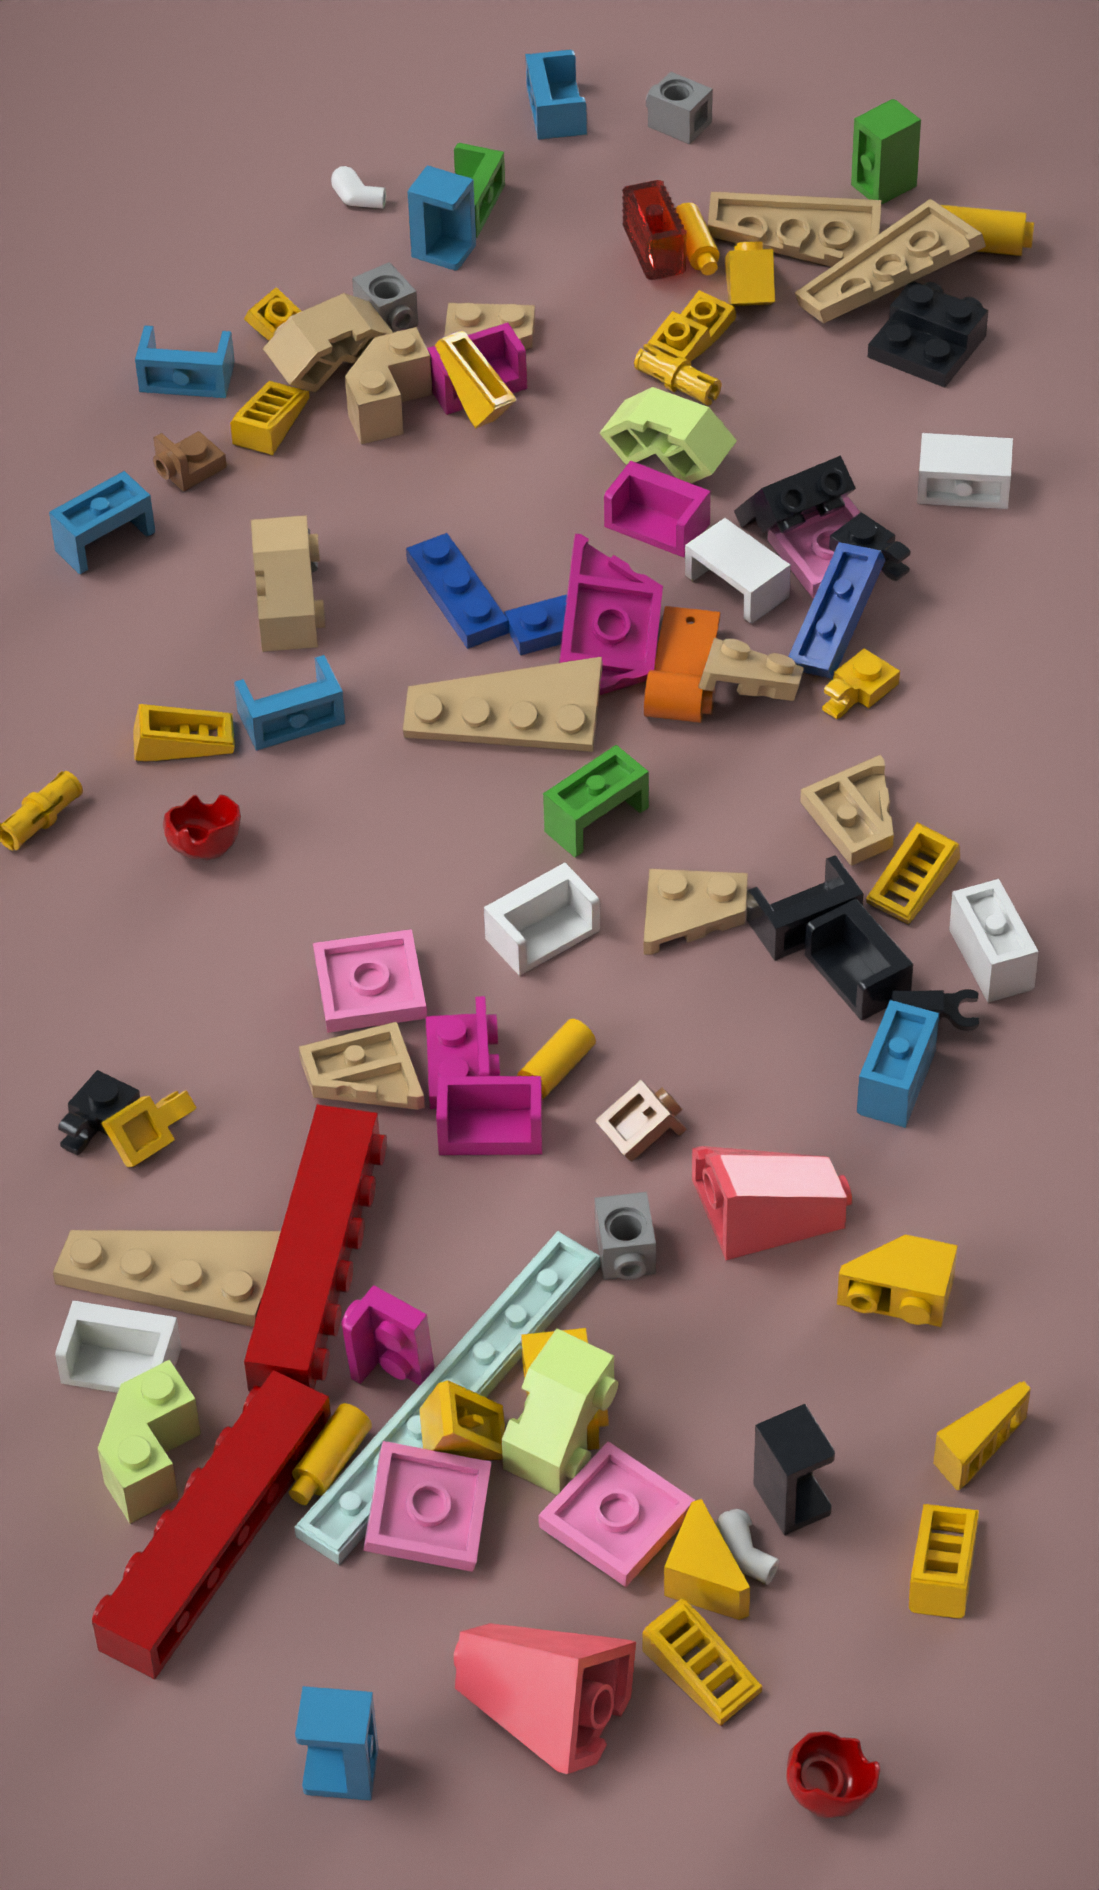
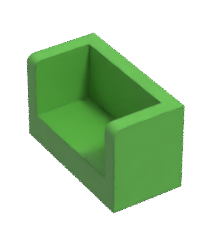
(885, 151)
(488, 174)
(591, 794)

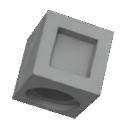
(679, 107)
(389, 295)
(620, 1219)

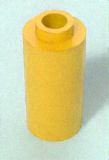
(1002, 230)

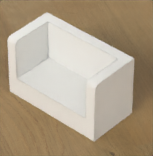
(965, 471)
(741, 563)
(542, 919)
(993, 940)
(113, 1344)

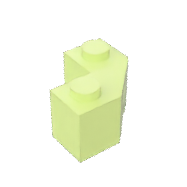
(675, 429)
(566, 1391)
(145, 1422)

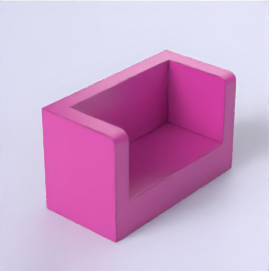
(500, 349)
(656, 508)
(489, 1115)

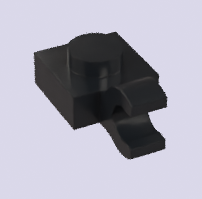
(868, 533)
(943, 1003)
(90, 1106)

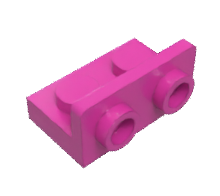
(460, 1046)
(389, 1334)

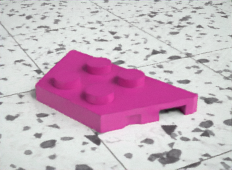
(610, 616)

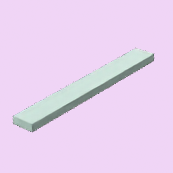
(476, 1363)

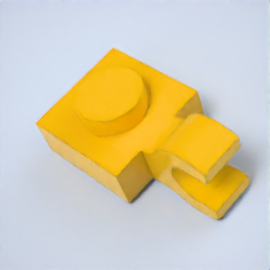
(860, 680)
(143, 1126)

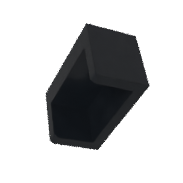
(784, 922)
(857, 958)
(784, 1463)

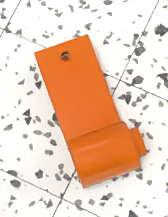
(679, 665)

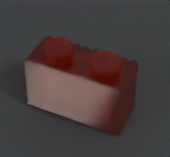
(654, 229)

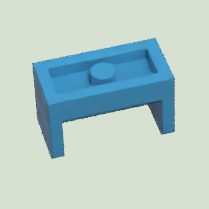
(555, 95)
(442, 218)
(184, 371)
(97, 514)
(294, 711)
(897, 1063)
(340, 1742)

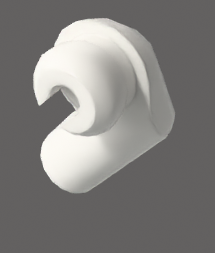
(353, 191)
(736, 1533)

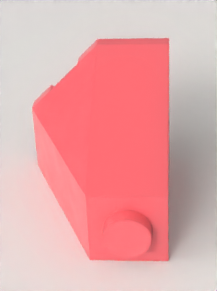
(767, 1197)
(547, 1687)

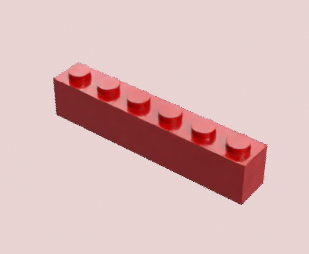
(315, 1247)
(210, 1525)

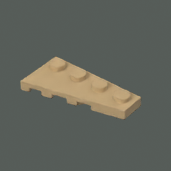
(796, 226)
(900, 254)
(520, 707)
(182, 1271)

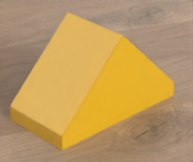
(462, 1423)
(704, 1567)

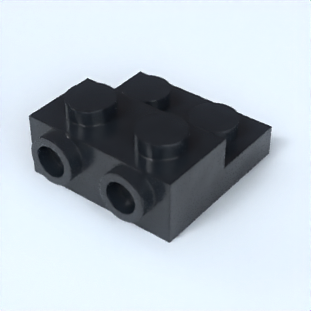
(929, 333)
(791, 498)

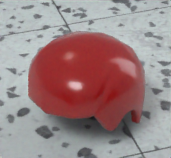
(202, 828)
(830, 1774)

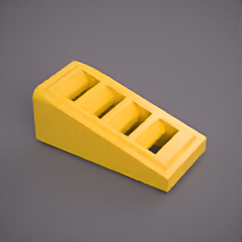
(474, 379)
(265, 425)
(166, 735)
(923, 840)
(974, 1438)
(938, 1591)
(697, 1632)

